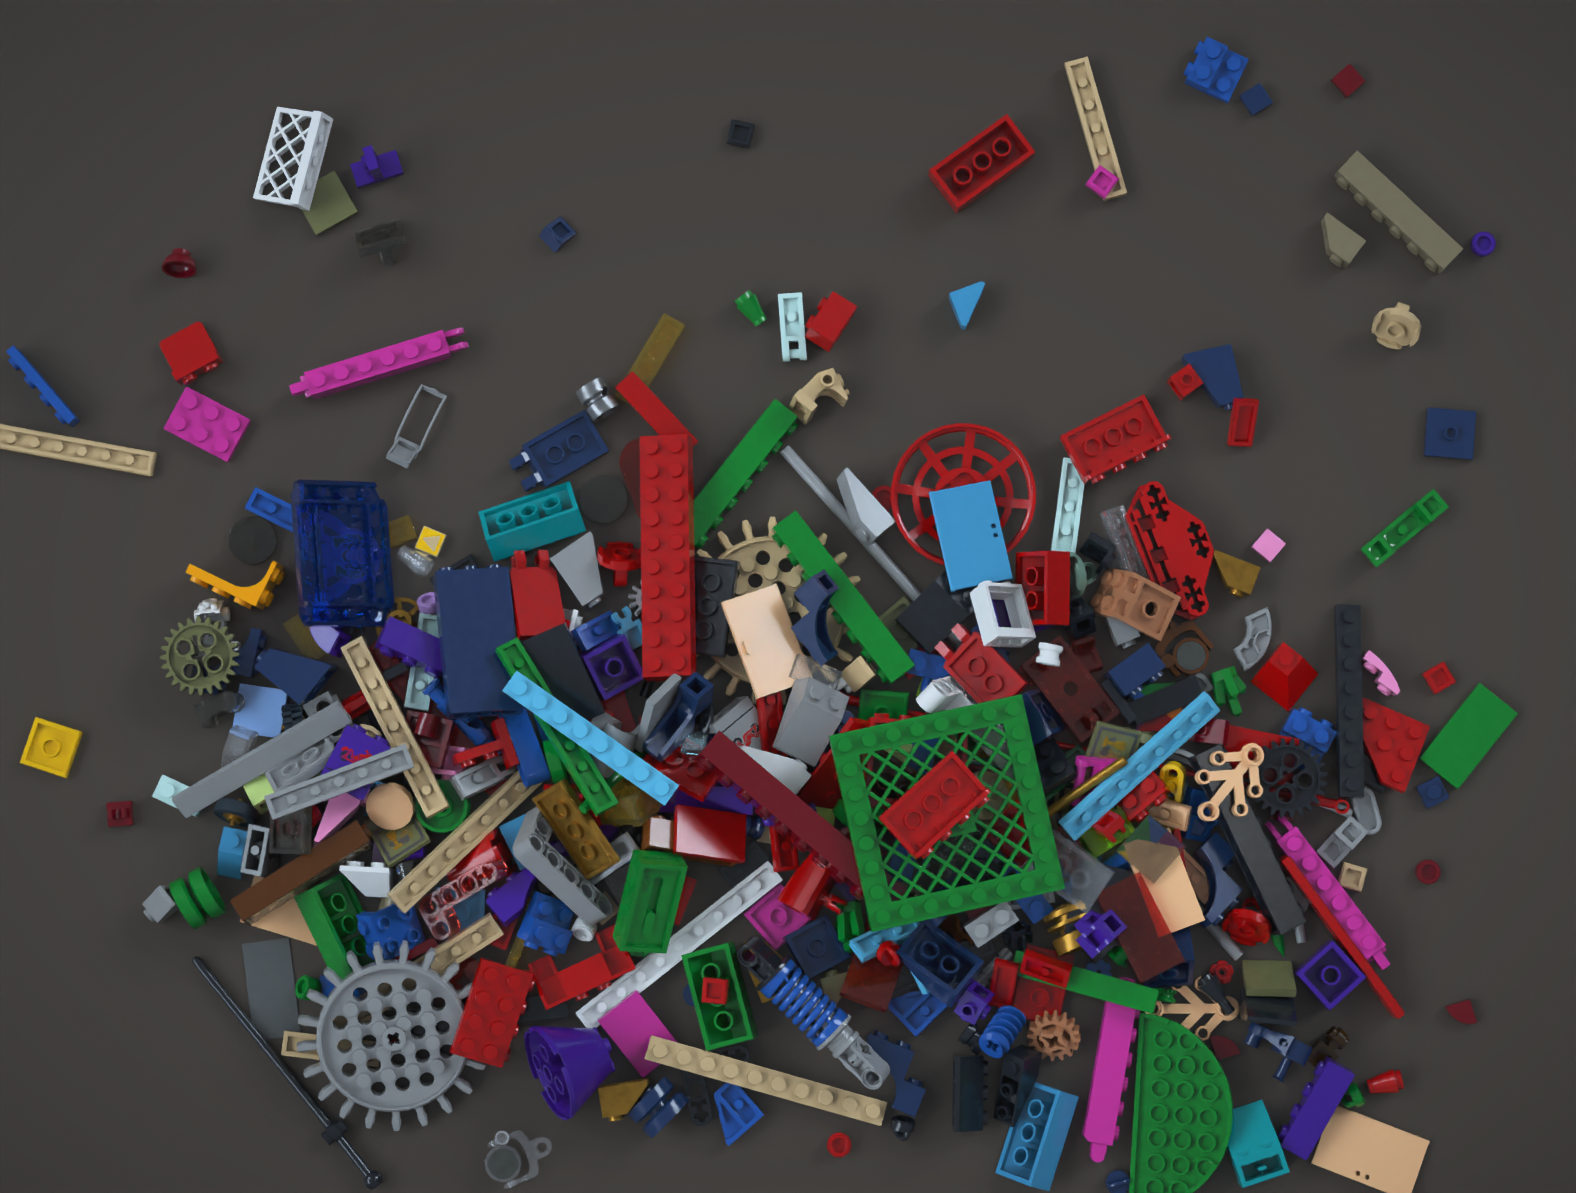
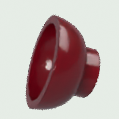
(179, 264)

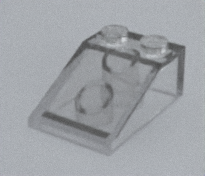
(1081, 872)

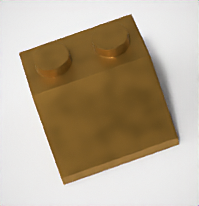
(620, 1097)

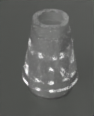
(416, 560)

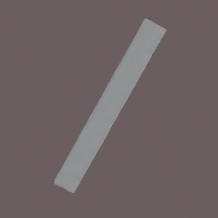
(261, 759)

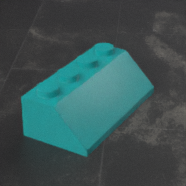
(532, 521)

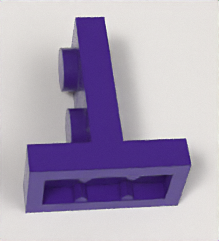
(376, 168)

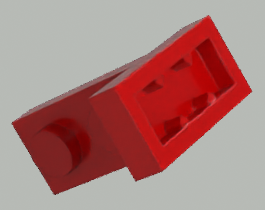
(490, 750)

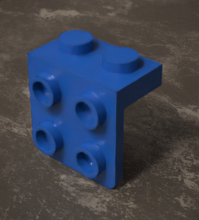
(390, 929)

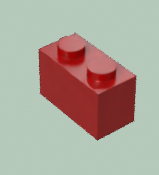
(830, 321)

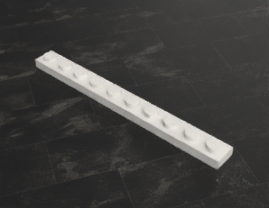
(682, 942)

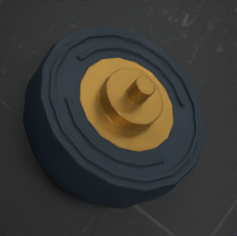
(236, 812)

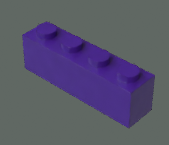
(411, 645)
(719, 799)
(1315, 1108)

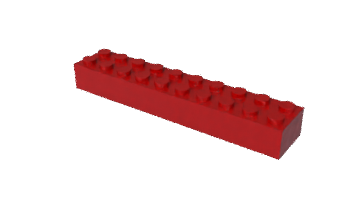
(667, 557)

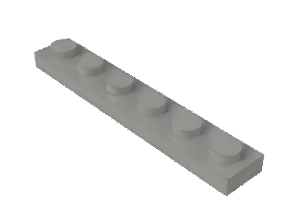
(339, 782)

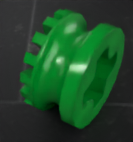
(1167, 996)

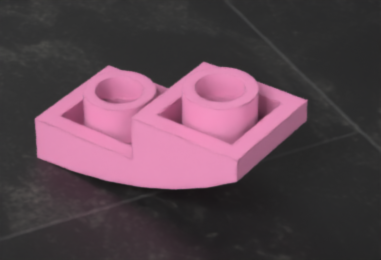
(1385, 679)

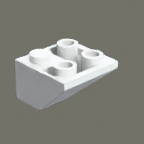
(371, 881)

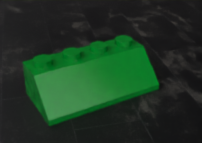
(332, 920)
(720, 1023)

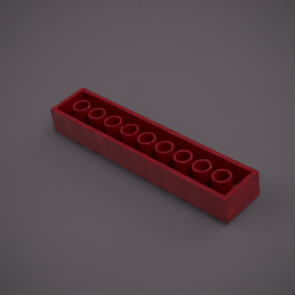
(786, 811)

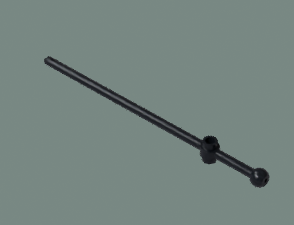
(333, 1131)

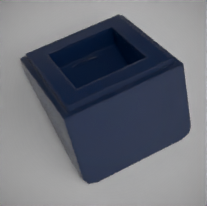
(557, 234)

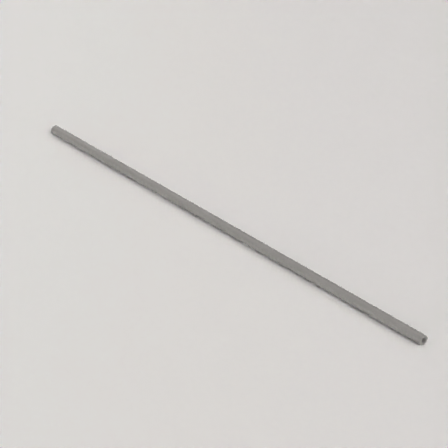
(912, 592)

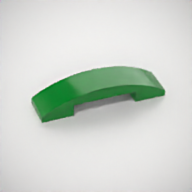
(1404, 528)

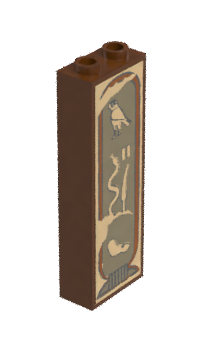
(302, 873)

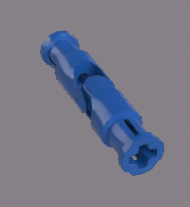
(477, 733)

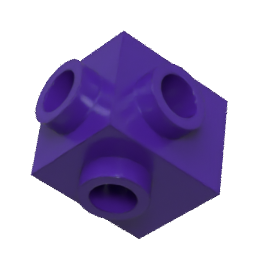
(974, 1003)

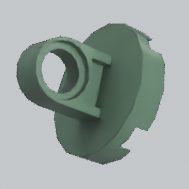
(1078, 575)

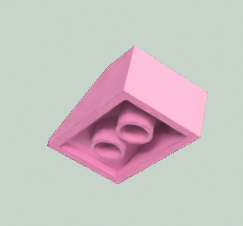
(336, 815)

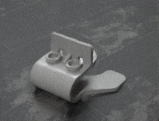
(613, 728)

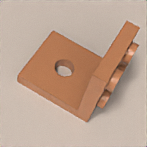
(1125, 597)

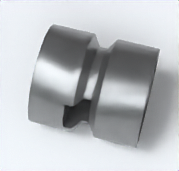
(597, 399)

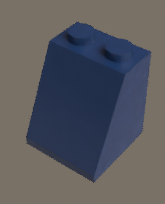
(295, 673)
(1041, 717)
(1182, 973)

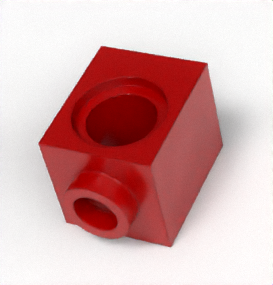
(1185, 382)

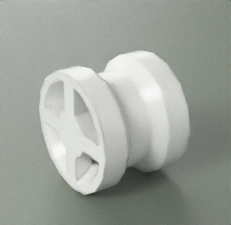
(1049, 654)

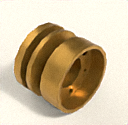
(1065, 943)

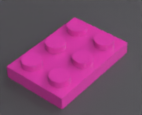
(207, 424)

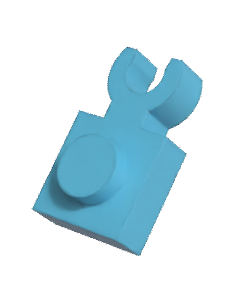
(631, 629)

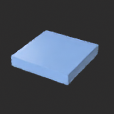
(261, 710)

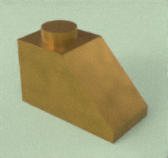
(1235, 574)

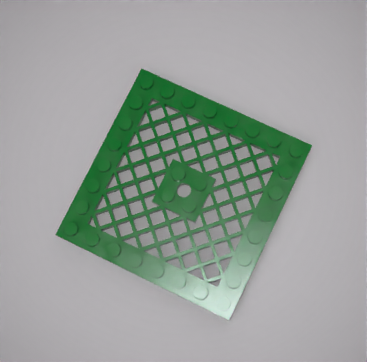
(1027, 782)

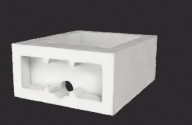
(1018, 612)

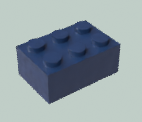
(1139, 668)

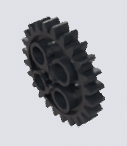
(1300, 796)

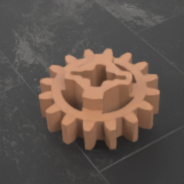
(1051, 1038)

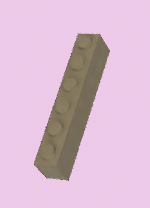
(1397, 212)

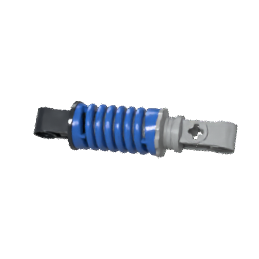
(825, 1021)

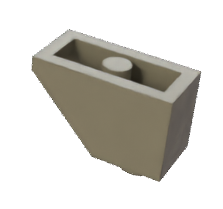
(1340, 241)

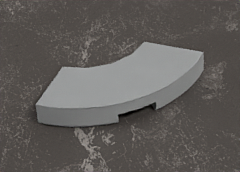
(1256, 639)

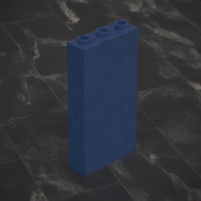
(473, 621)

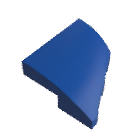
(1197, 829)

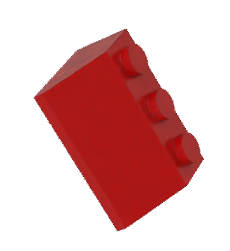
(1045, 585)

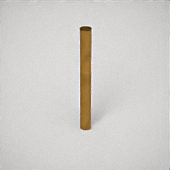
(1087, 785)

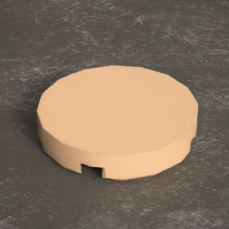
(390, 806)

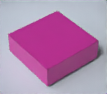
(1102, 182)

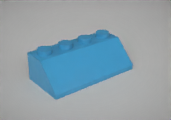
(1038, 1137)

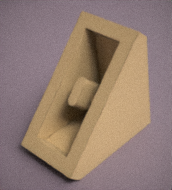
(859, 674)

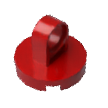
(620, 558)
(1247, 925)

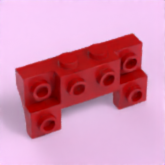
(579, 978)

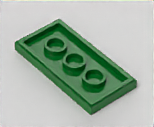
(1468, 736)

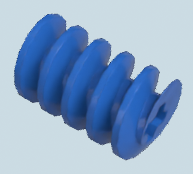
(1002, 1031)

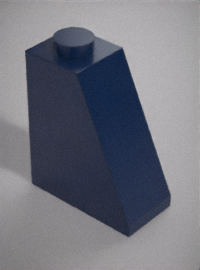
(1219, 374)

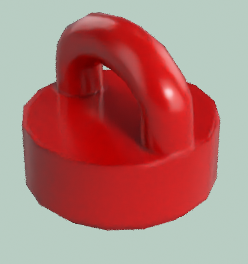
(887, 953)

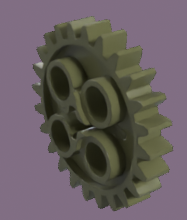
(221, 648)

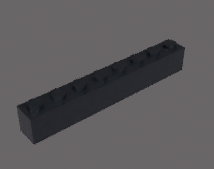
(1252, 851)

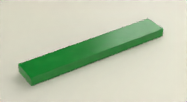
(1105, 988)

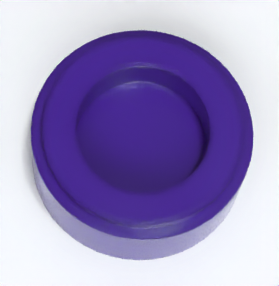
(1483, 244)

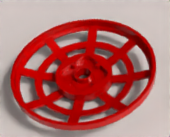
(961, 477)

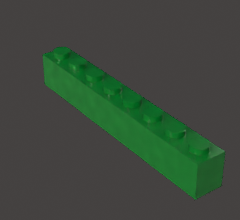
(740, 467)
(847, 602)

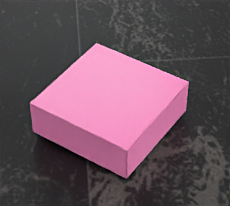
(1268, 545)

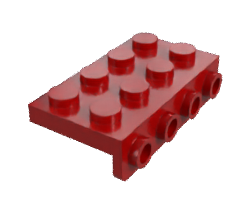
(1114, 440)
(934, 806)
(492, 1013)

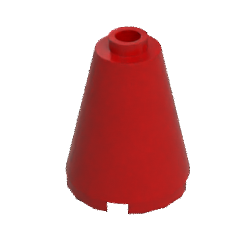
(490, 848)

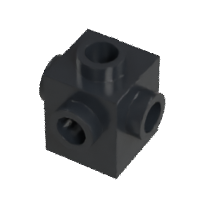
(1080, 619)

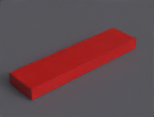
(650, 407)

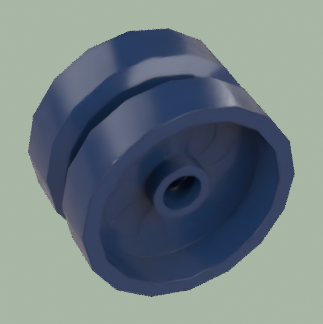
(657, 1106)

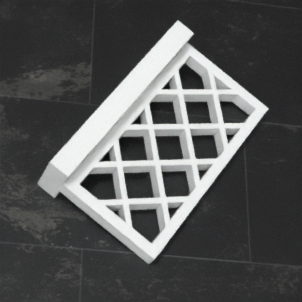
(308, 160)

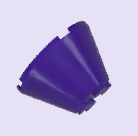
(569, 1065)

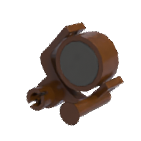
(1189, 655)

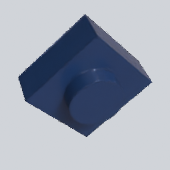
(1432, 792)

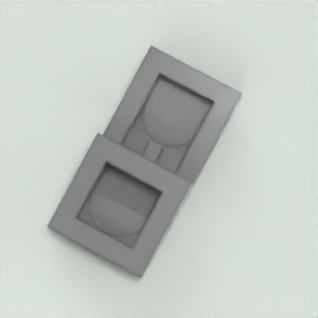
(1341, 842)

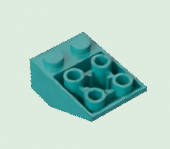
(1255, 1146)

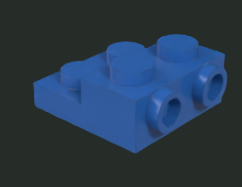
(1215, 69)
(1311, 732)
(546, 924)

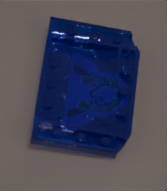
(341, 553)

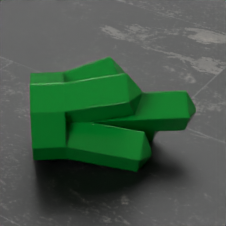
(1226, 689)
(849, 923)

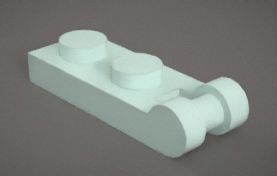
(792, 325)

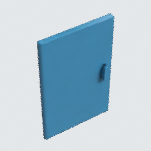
(967, 535)

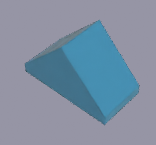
(964, 302)

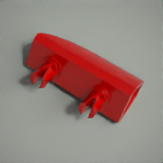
(811, 888)

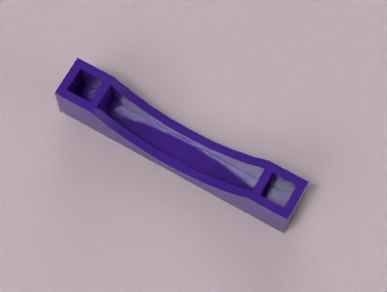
(511, 899)

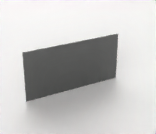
(271, 987)

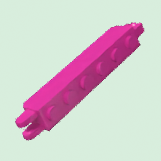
(378, 364)
(1331, 892)
(1108, 1077)

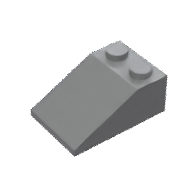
(809, 719)

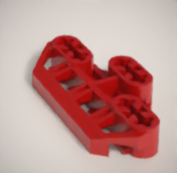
(1175, 546)

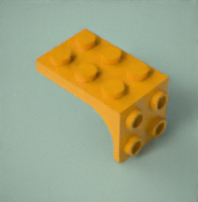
(256, 595)

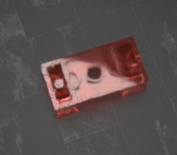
(1080, 710)

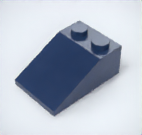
(939, 962)

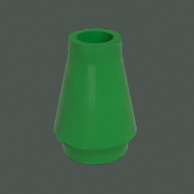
(750, 307)

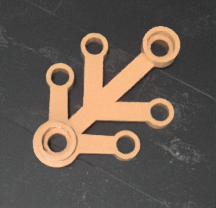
(1233, 780)
(1197, 1010)

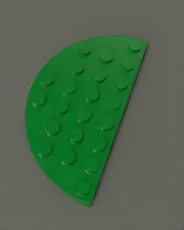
(1178, 1110)

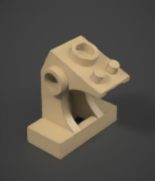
(803, 401)

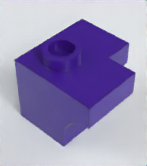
(1098, 931)

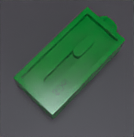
(649, 902)

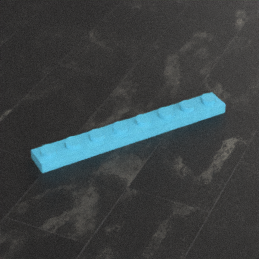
(590, 738)
(1139, 766)

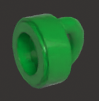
(304, 984)
(1356, 1095)

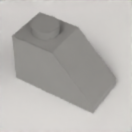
(160, 904)

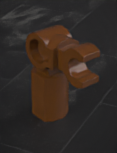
(953, 927)

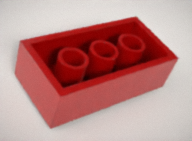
(981, 163)

